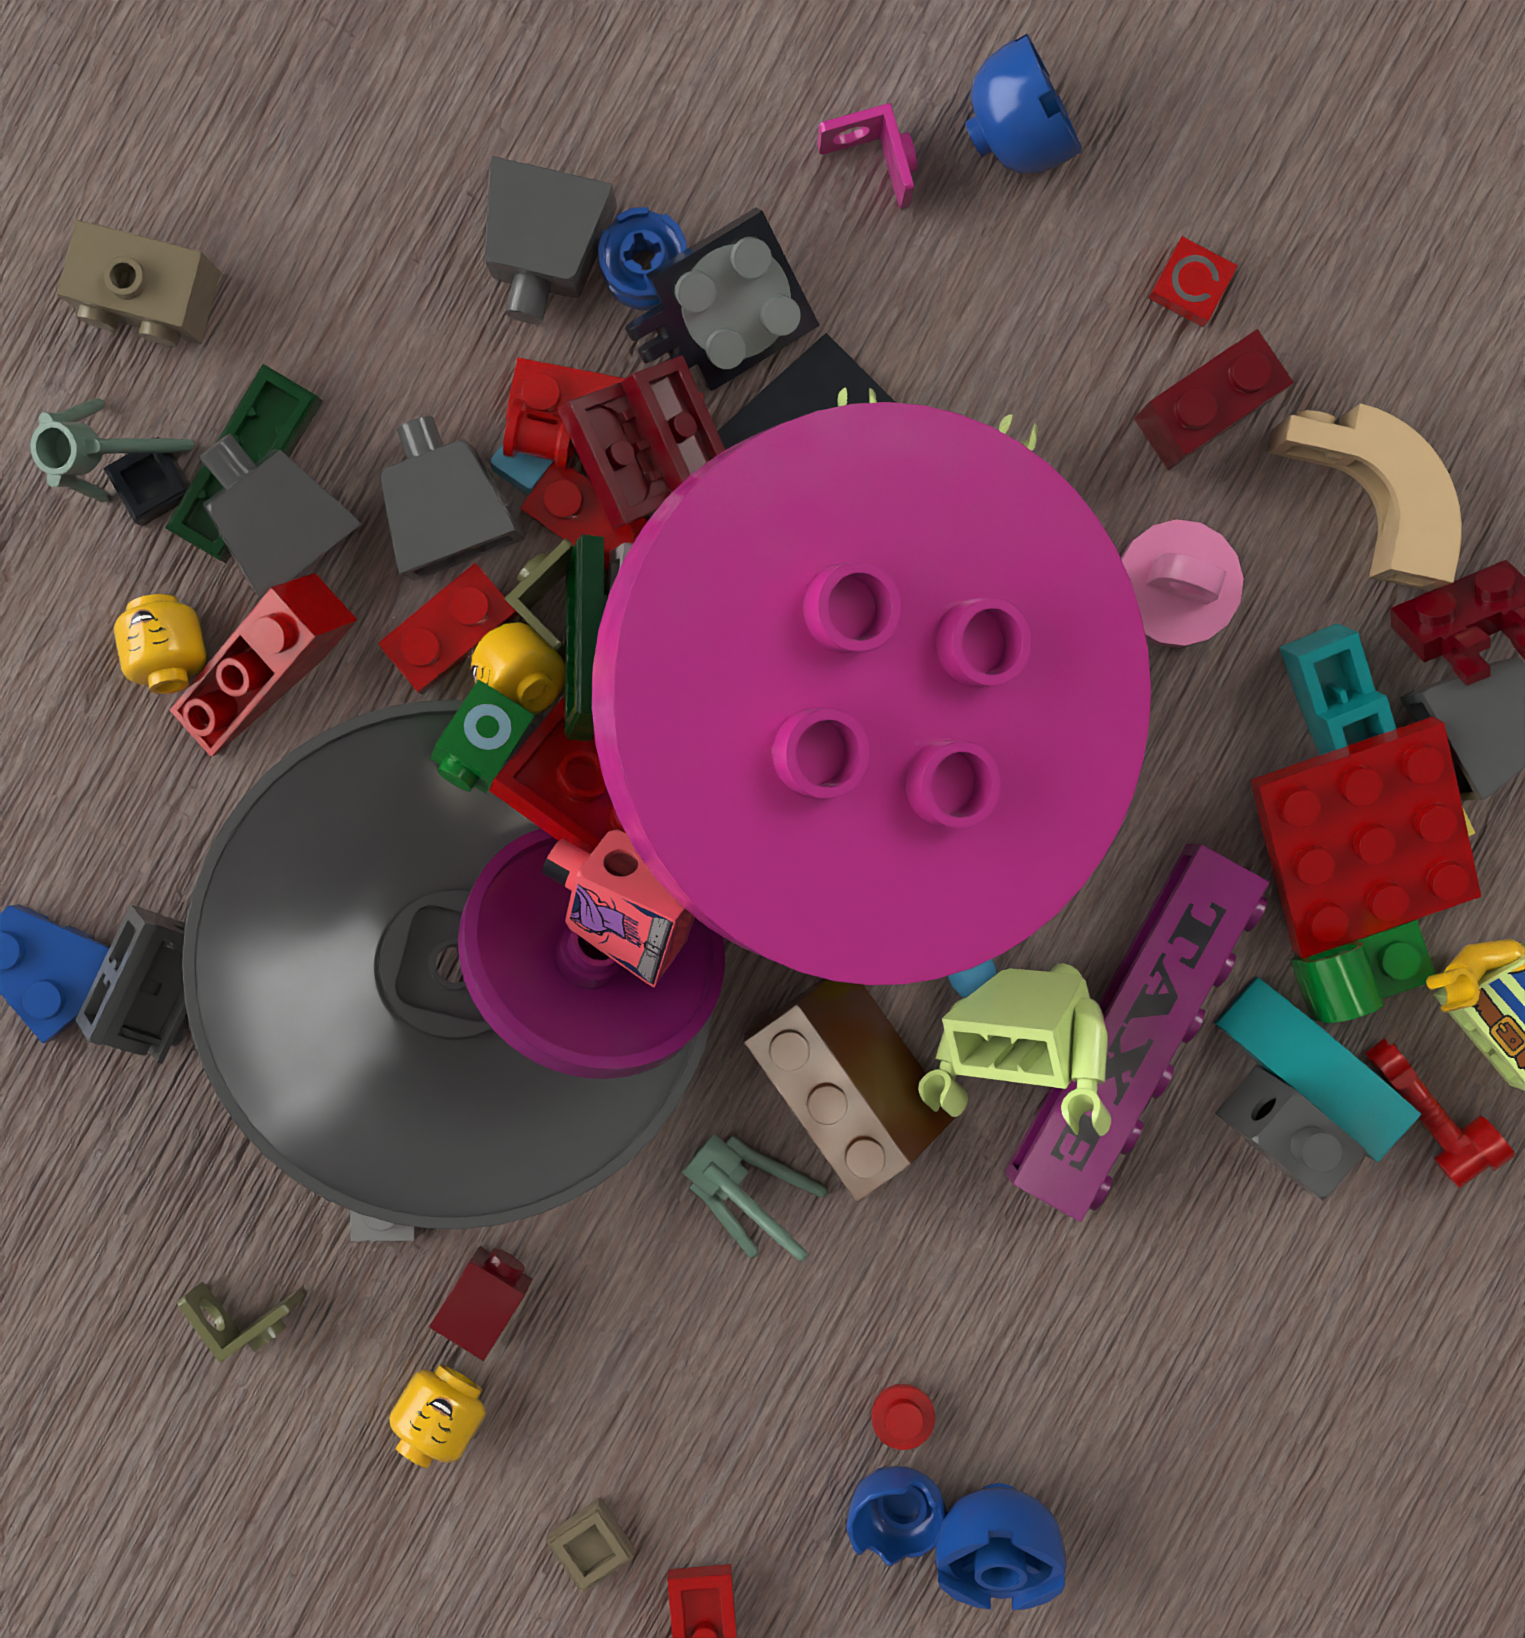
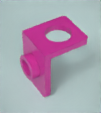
(875, 124)

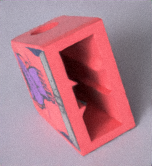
(620, 905)

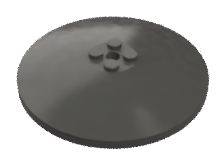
(328, 1006)

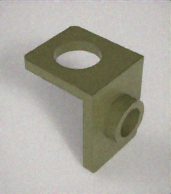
(535, 581)
(227, 1337)

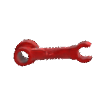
(1466, 1149)

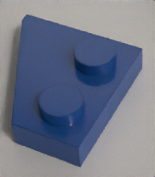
(46, 969)

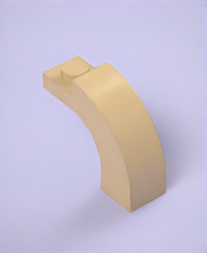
(1404, 479)

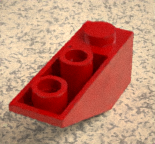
(263, 660)

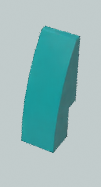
(1336, 688)
(1317, 1067)

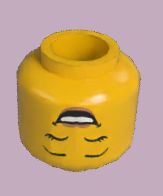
(160, 643)
(519, 666)
(437, 1416)

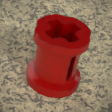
(537, 435)

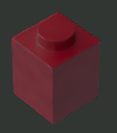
(482, 1301)

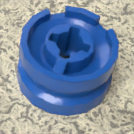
(630, 233)

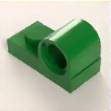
(1360, 974)

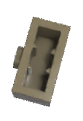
(138, 283)

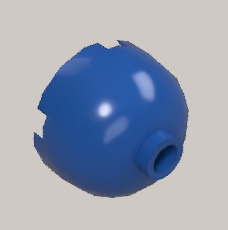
(1020, 111)
(1000, 1548)

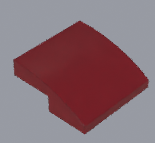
(642, 438)

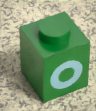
(480, 738)

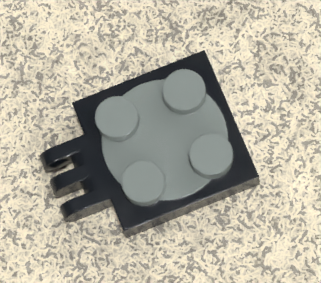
(725, 303)

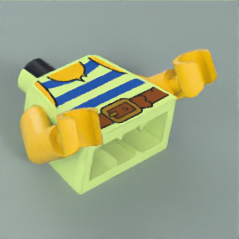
(1487, 1000)

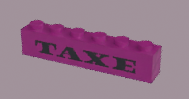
(1146, 1015)

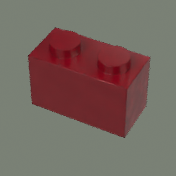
(1213, 399)

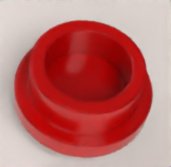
(903, 1416)

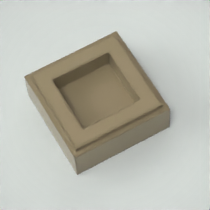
(590, 1545)

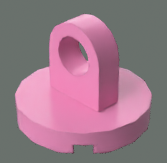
(1183, 582)

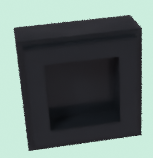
(148, 484)

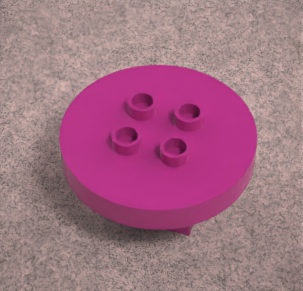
(872, 693)

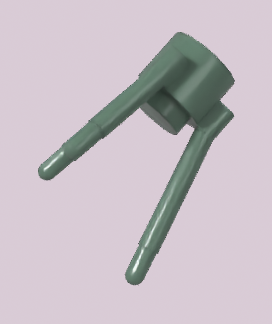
(72, 448)
(718, 1173)

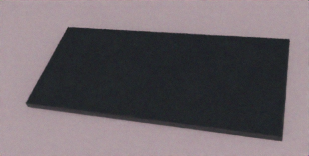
(801, 389)

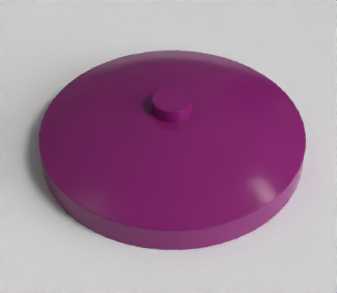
(562, 995)

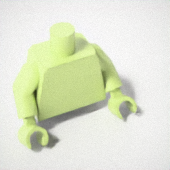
(1027, 1032)

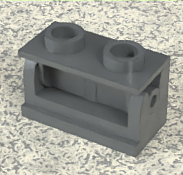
(139, 988)

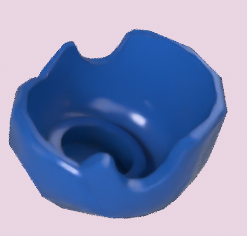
(895, 1514)

